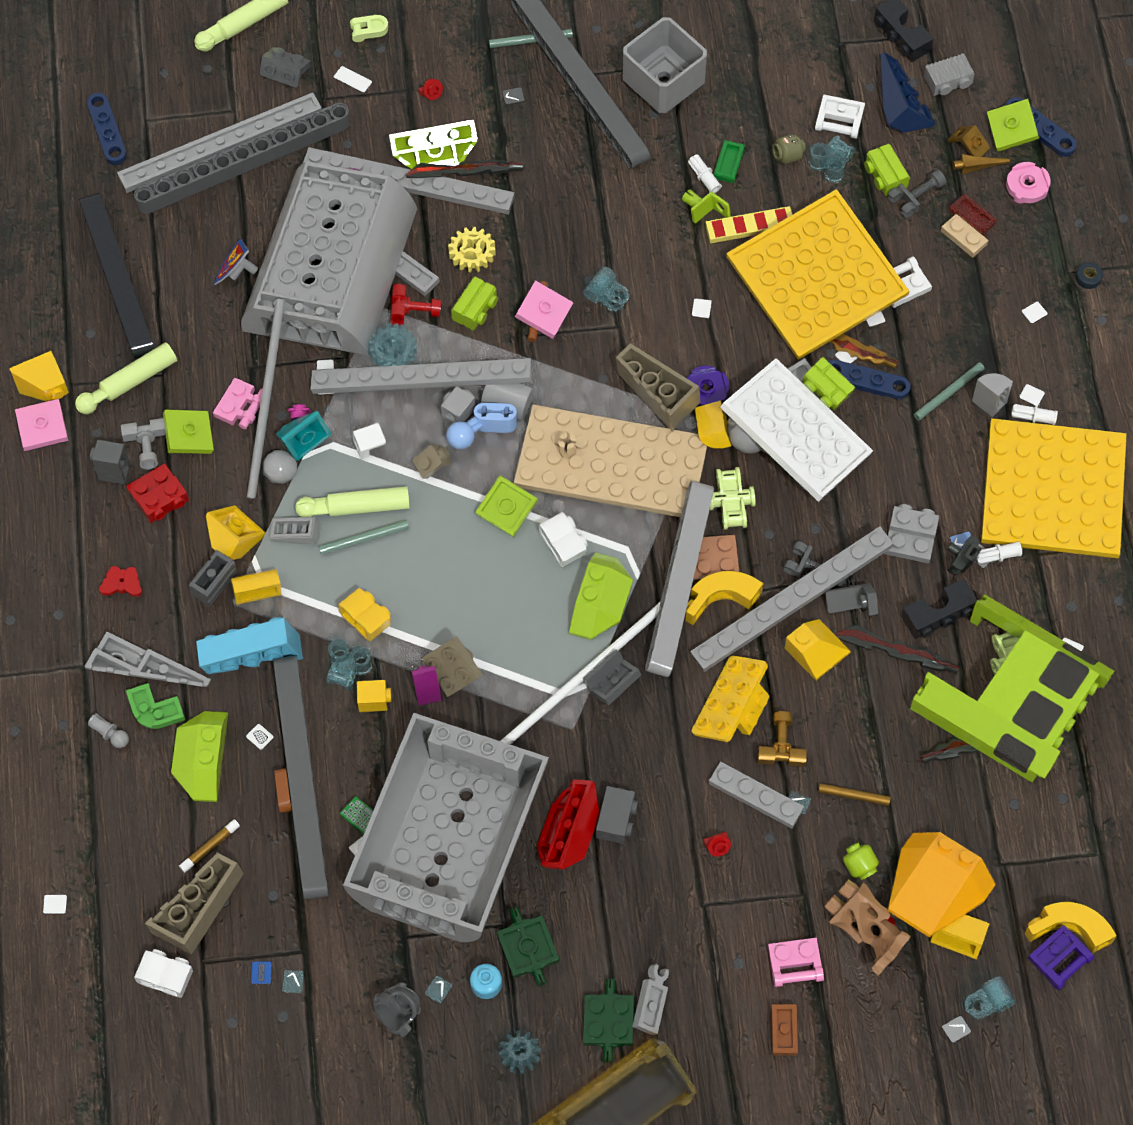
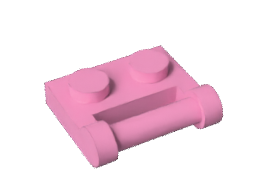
(795, 954)

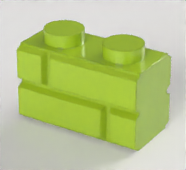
(886, 169)
(474, 303)
(828, 384)

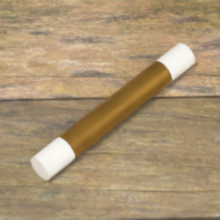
(209, 845)

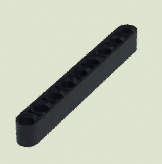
(117, 275)

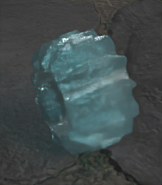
(524, 1059)

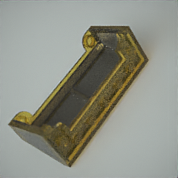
(629, 1091)

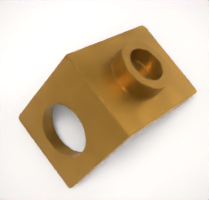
(972, 140)

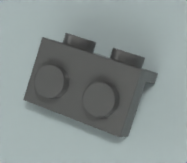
(284, 66)
(611, 678)

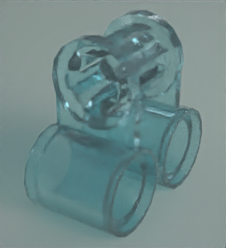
(832, 156)
(605, 288)
(345, 666)
(994, 996)

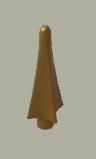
(973, 163)

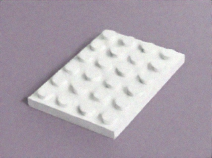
(796, 429)

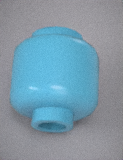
(486, 981)

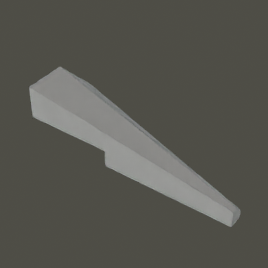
(124, 658)

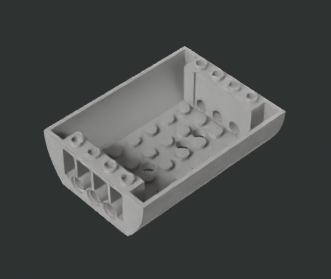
(356, 254)
(416, 826)

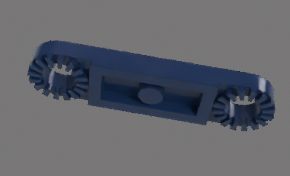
(106, 128)
(1049, 132)
(872, 380)

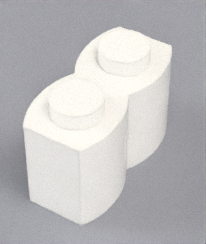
(563, 539)
(164, 973)

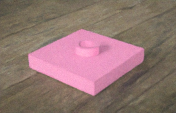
(544, 309)
(41, 425)

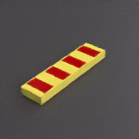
(745, 225)

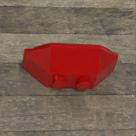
(569, 826)

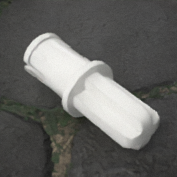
(704, 174)
(1034, 414)
(999, 553)

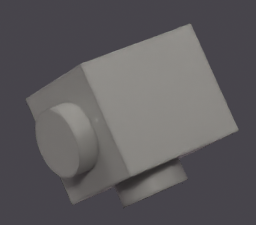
(458, 405)

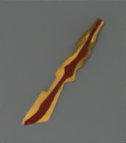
(863, 353)

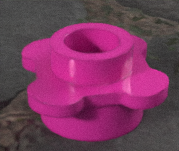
(298, 411)

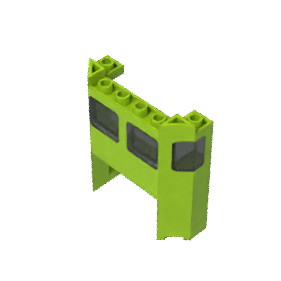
(1025, 702)

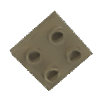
(453, 666)

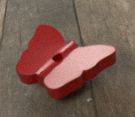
(113, 582)

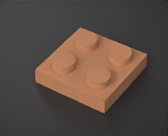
(715, 556)

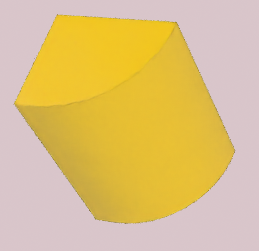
(712, 425)
(256, 586)
(963, 936)

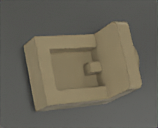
(432, 460)

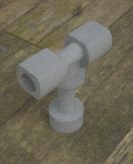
(145, 435)

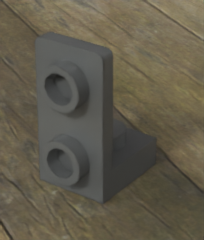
(852, 598)

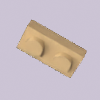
(964, 235)

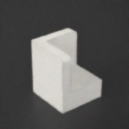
(367, 439)

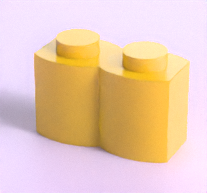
(364, 614)

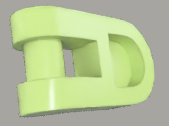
(376, 25)

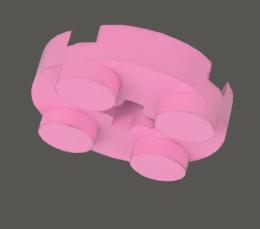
(1024, 193)

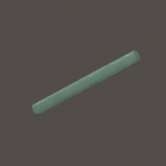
(524, 39)
(950, 390)
(363, 537)

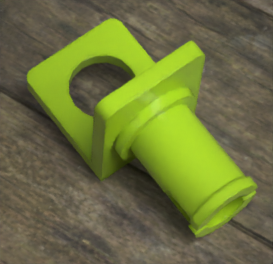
(703, 206)

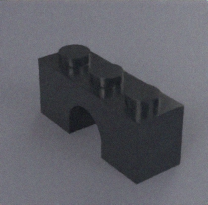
(911, 42)
(924, 620)

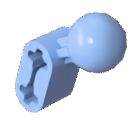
(487, 418)

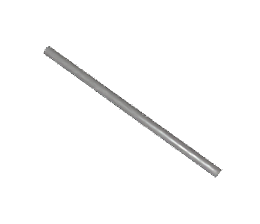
(265, 399)

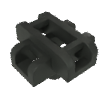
(964, 556)

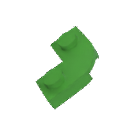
(154, 714)

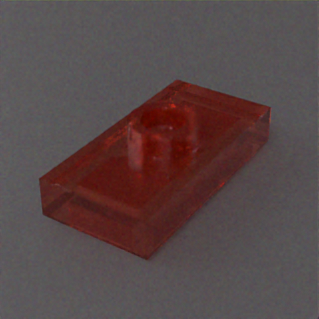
(973, 214)

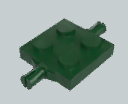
(528, 946)
(609, 1020)

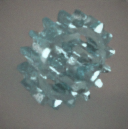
(389, 343)

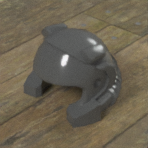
(397, 1008)

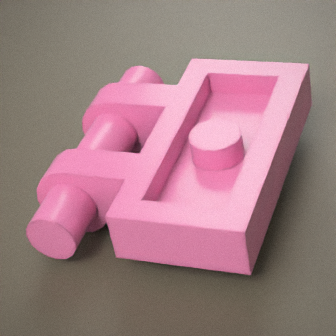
(233, 402)

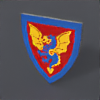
(235, 263)

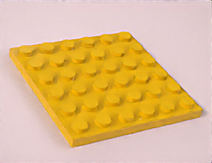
(817, 274)
(1054, 488)

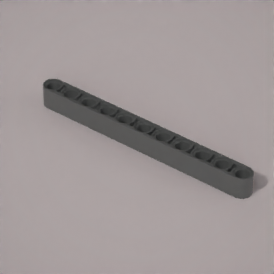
(582, 82)
(311, 131)
(300, 778)

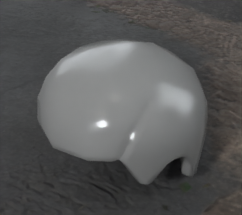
(279, 467)

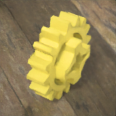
(471, 250)

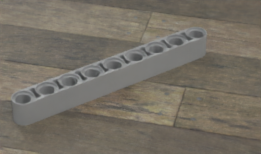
(679, 579)

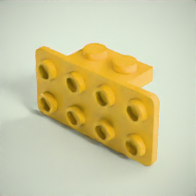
(734, 700)

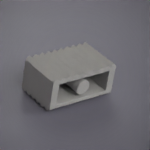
(949, 75)

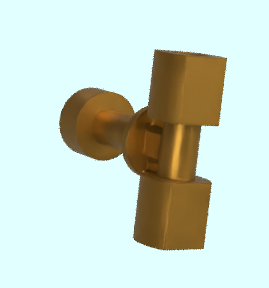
(782, 750)

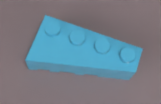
(249, 646)

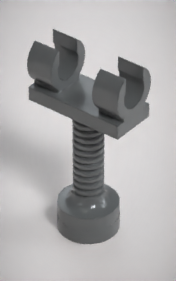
(936, 180)
(804, 551)

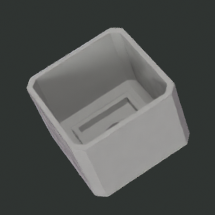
(664, 52)

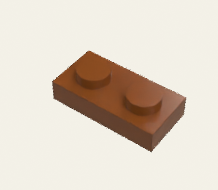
(784, 1029)

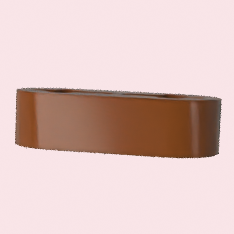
(283, 790)

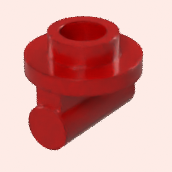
(431, 89)
(718, 844)

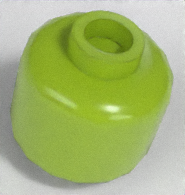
(860, 861)

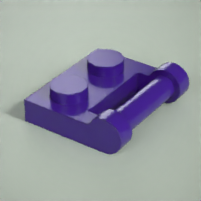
(1054, 951)

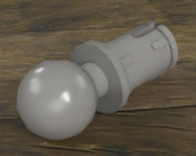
(118, 738)

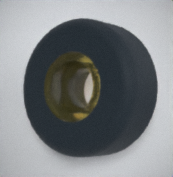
(1092, 269)

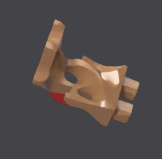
(867, 911)

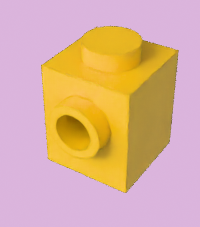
(373, 695)

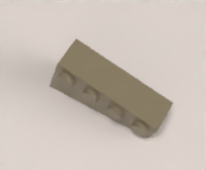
(660, 387)
(197, 904)

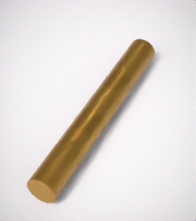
(854, 794)

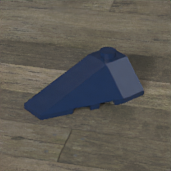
(901, 100)

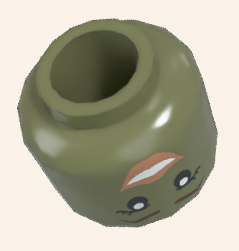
(788, 149)

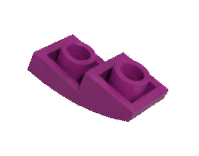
(426, 685)

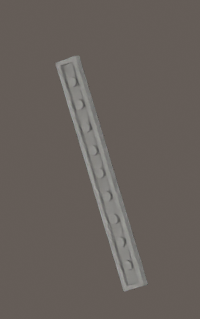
(216, 142)
(434, 187)
(421, 376)
(791, 599)

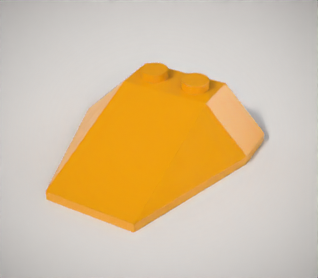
(937, 882)

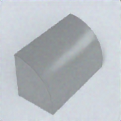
(992, 392)
(510, 393)

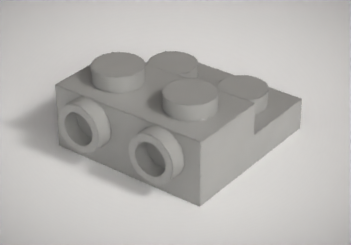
(912, 533)

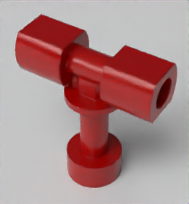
(402, 305)

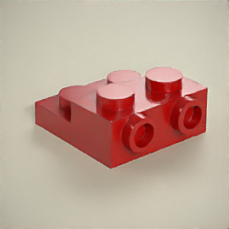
(158, 493)

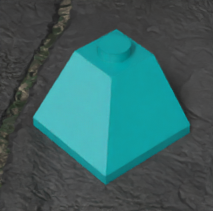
(303, 434)

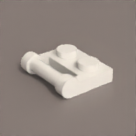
(840, 110)
(915, 282)

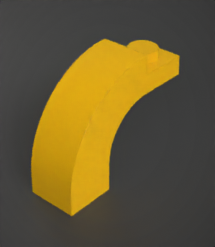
(722, 585)
(1076, 917)

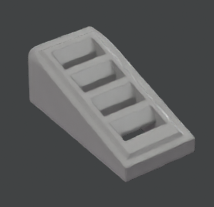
(309, 531)

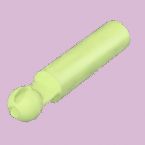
(236, 22)
(127, 378)
(355, 502)

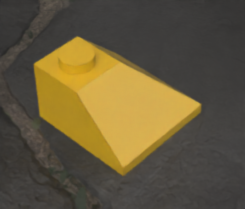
(40, 378)
(232, 532)
(815, 648)

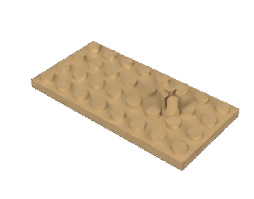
(609, 460)

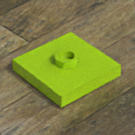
(1013, 125)
(188, 431)
(506, 506)

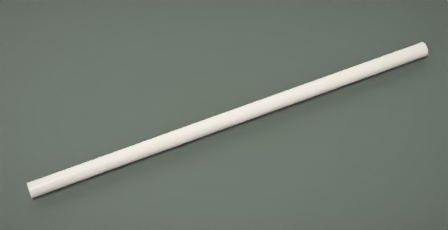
(579, 678)

